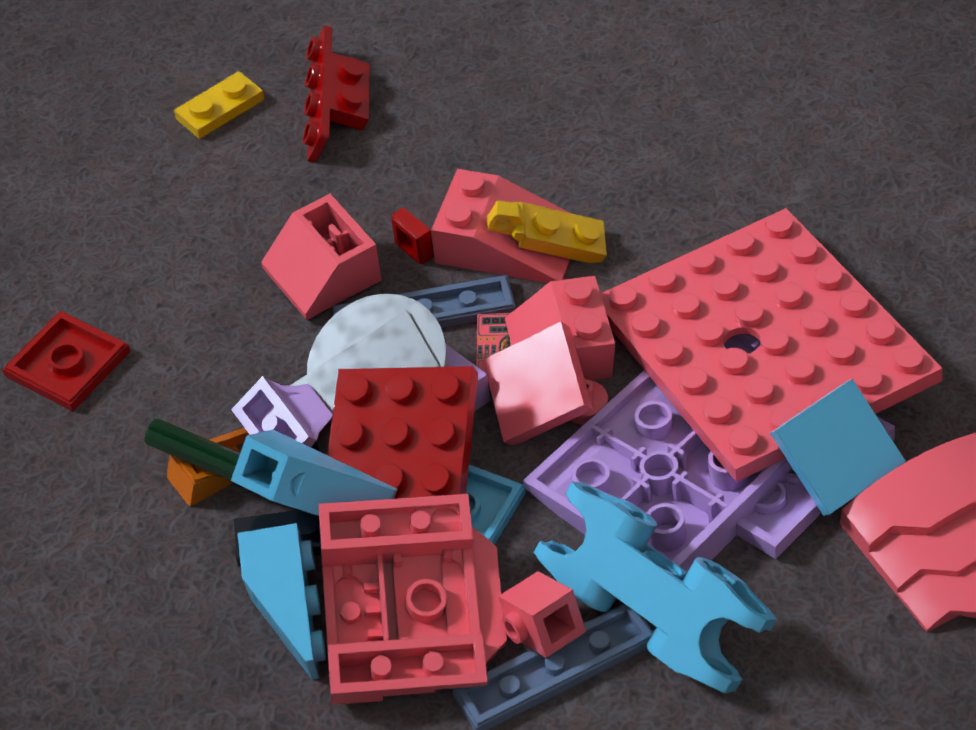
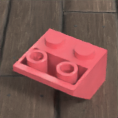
(322, 257)

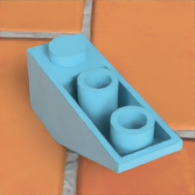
(301, 475)
(277, 582)

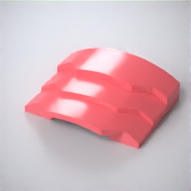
(922, 531)
(407, 597)

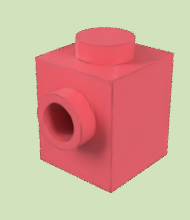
(541, 614)

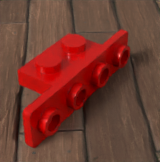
(336, 92)

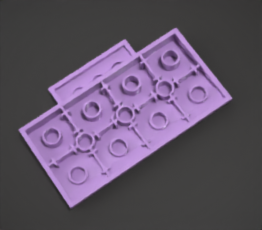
(656, 461)

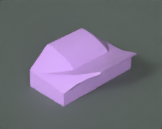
(284, 408)

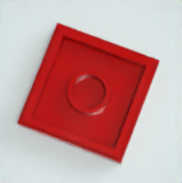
(66, 360)

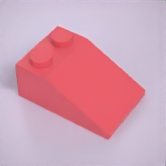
(465, 242)

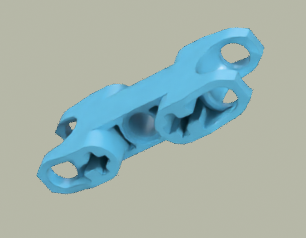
(681, 604)

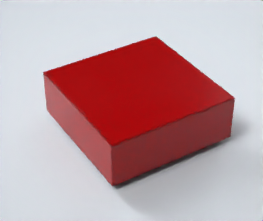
(412, 236)

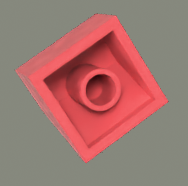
(579, 306)

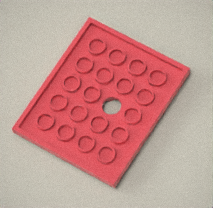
(811, 329)

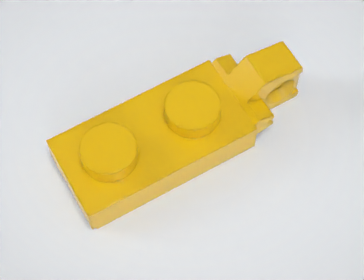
(550, 230)

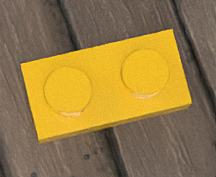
(219, 104)

